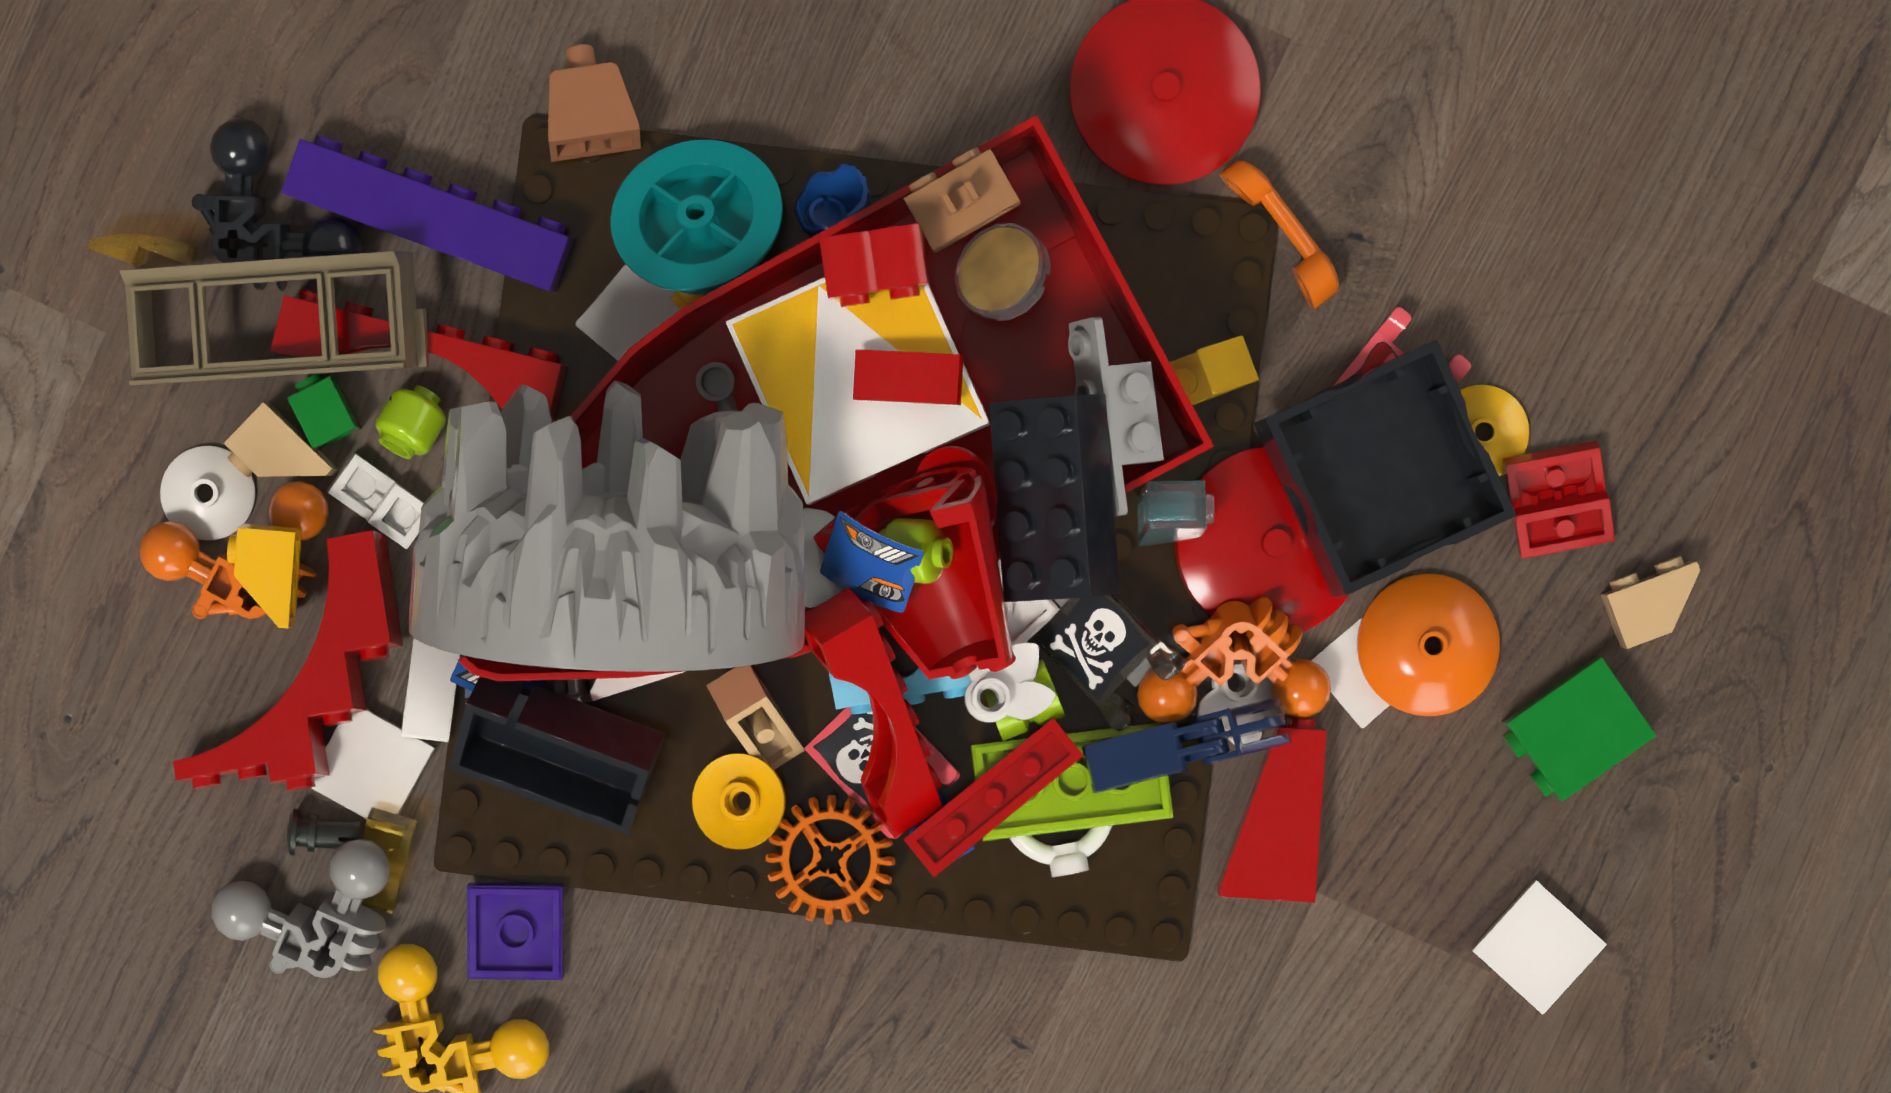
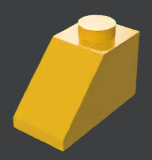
(268, 567)

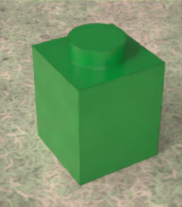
(323, 411)

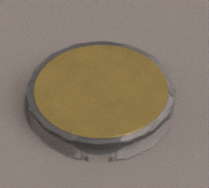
(1002, 272)

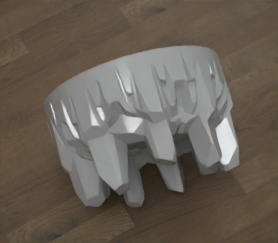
(614, 561)

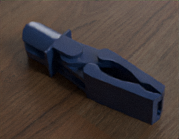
(1159, 750)

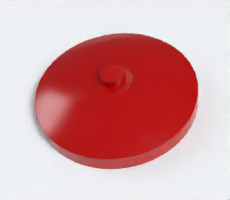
(1164, 90)
(1253, 546)

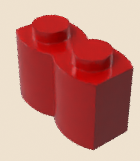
(874, 263)

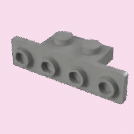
(1129, 402)

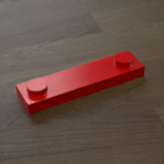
(993, 797)

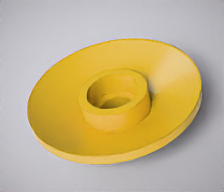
(1505, 417)
(717, 806)

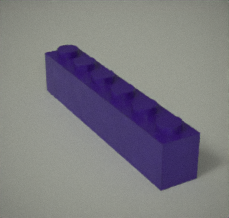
(429, 215)

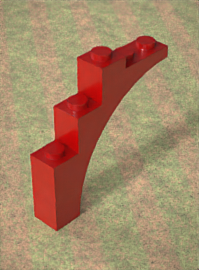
(289, 738)

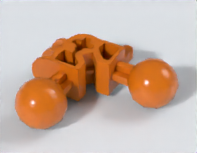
(173, 552)
(1221, 640)

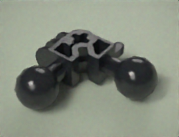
(240, 152)

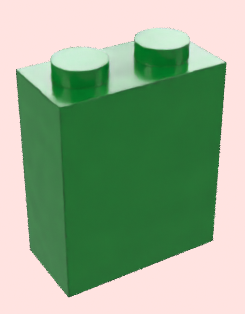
(1577, 729)

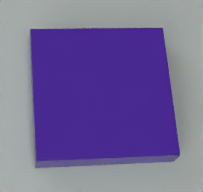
(515, 931)

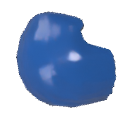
(831, 198)

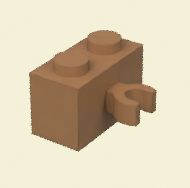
(961, 199)

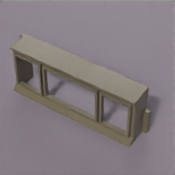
(406, 322)

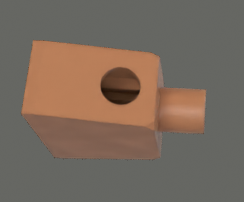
(589, 109)

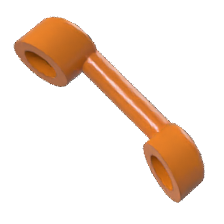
(1316, 272)

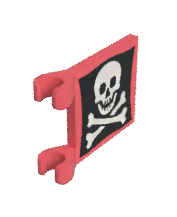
(845, 749)

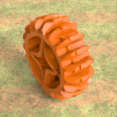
(796, 883)

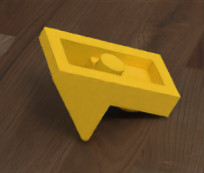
(1215, 370)

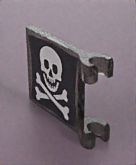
(1100, 647)

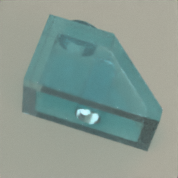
(1173, 511)

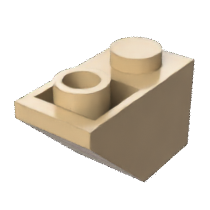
(1650, 605)

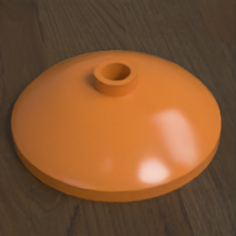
(1394, 639)

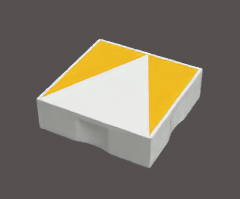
(805, 364)

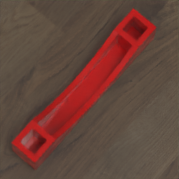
(488, 363)
(896, 776)

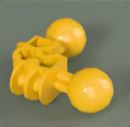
(408, 976)

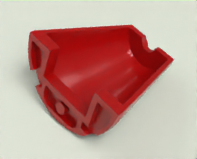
(962, 614)

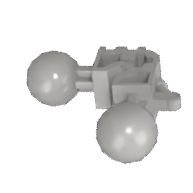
(357, 872)

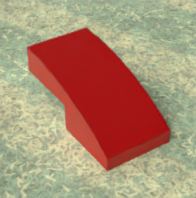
(908, 377)

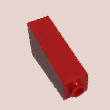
(1280, 827)

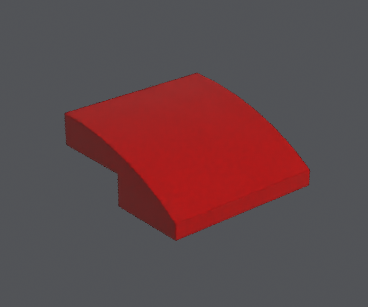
(1559, 499)

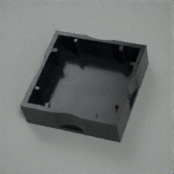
(1384, 469)

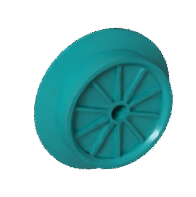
(696, 216)

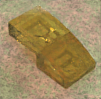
(133, 247)
(395, 837)

